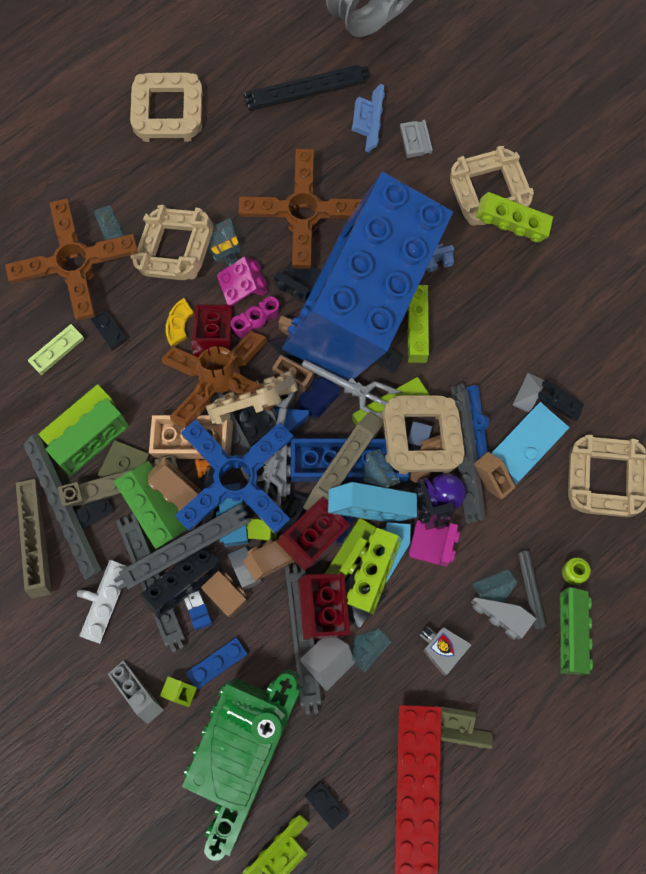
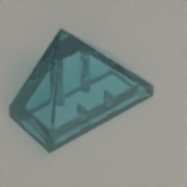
(108, 223)
(378, 470)
(496, 587)
(368, 648)

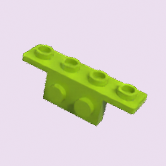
(352, 548)
(283, 853)

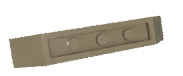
(346, 458)
(98, 489)

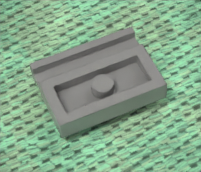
(415, 138)

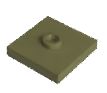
(121, 459)

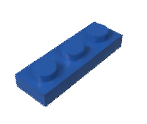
(216, 664)

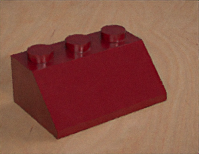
(323, 606)

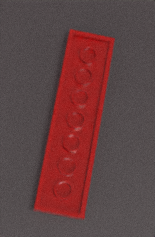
(418, 790)

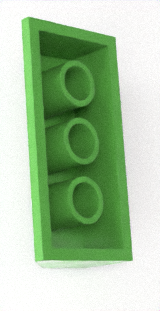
(87, 437)
(149, 506)
(575, 632)

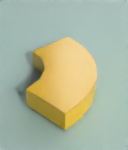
(177, 321)

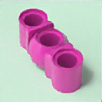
(261, 310)

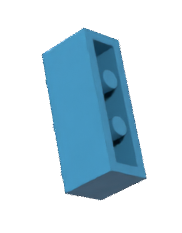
(239, 536)

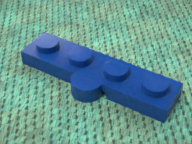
(480, 421)

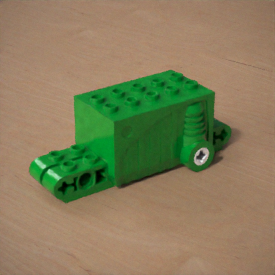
(238, 752)

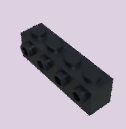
(180, 582)

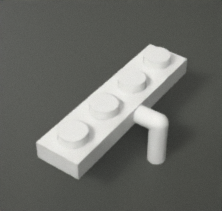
(102, 603)

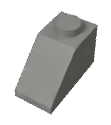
(241, 570)

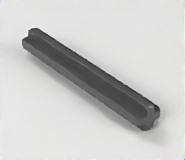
(532, 589)

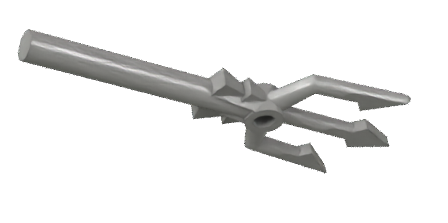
(353, 387)
(270, 469)

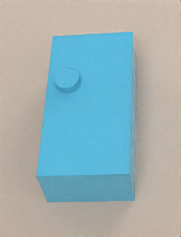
(530, 441)
(372, 502)

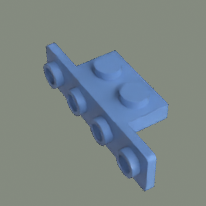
(367, 117)

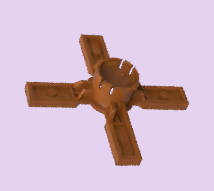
(302, 198)
(70, 247)
(209, 385)

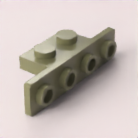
(458, 728)

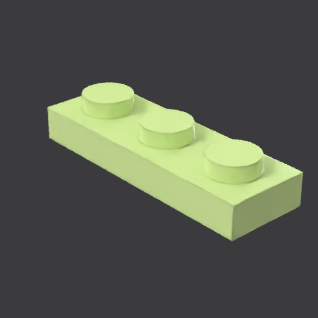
(56, 349)

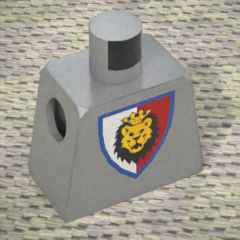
(444, 648)

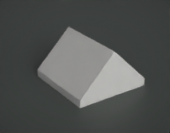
(328, 660)

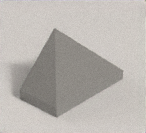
(528, 393)

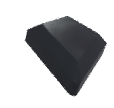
(277, 344)

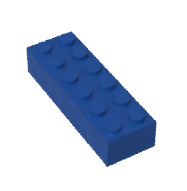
(313, 456)

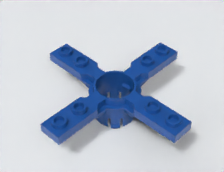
(221, 462)

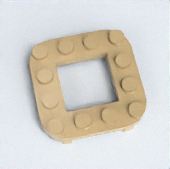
(166, 128)
(485, 163)
(185, 267)
(263, 398)
(396, 439)
(604, 504)

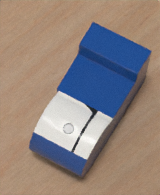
(198, 610)

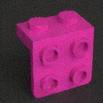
(242, 280)
(433, 544)

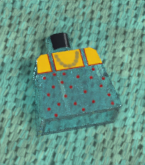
(224, 243)

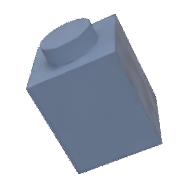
(418, 433)

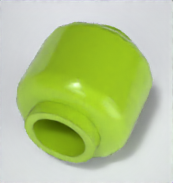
(576, 571)

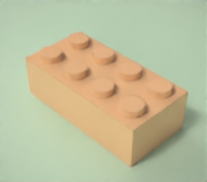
(168, 440)

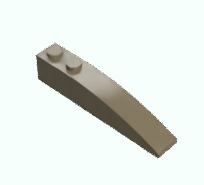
(32, 540)

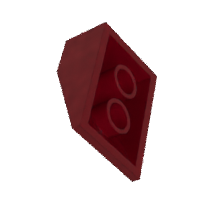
(211, 328)
(312, 534)

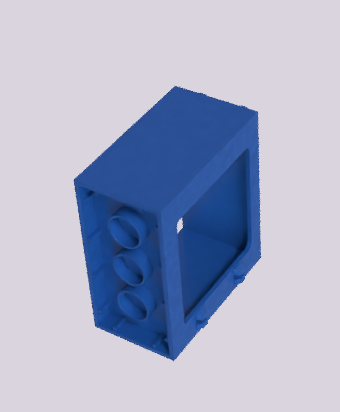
(368, 279)

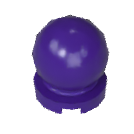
(445, 489)

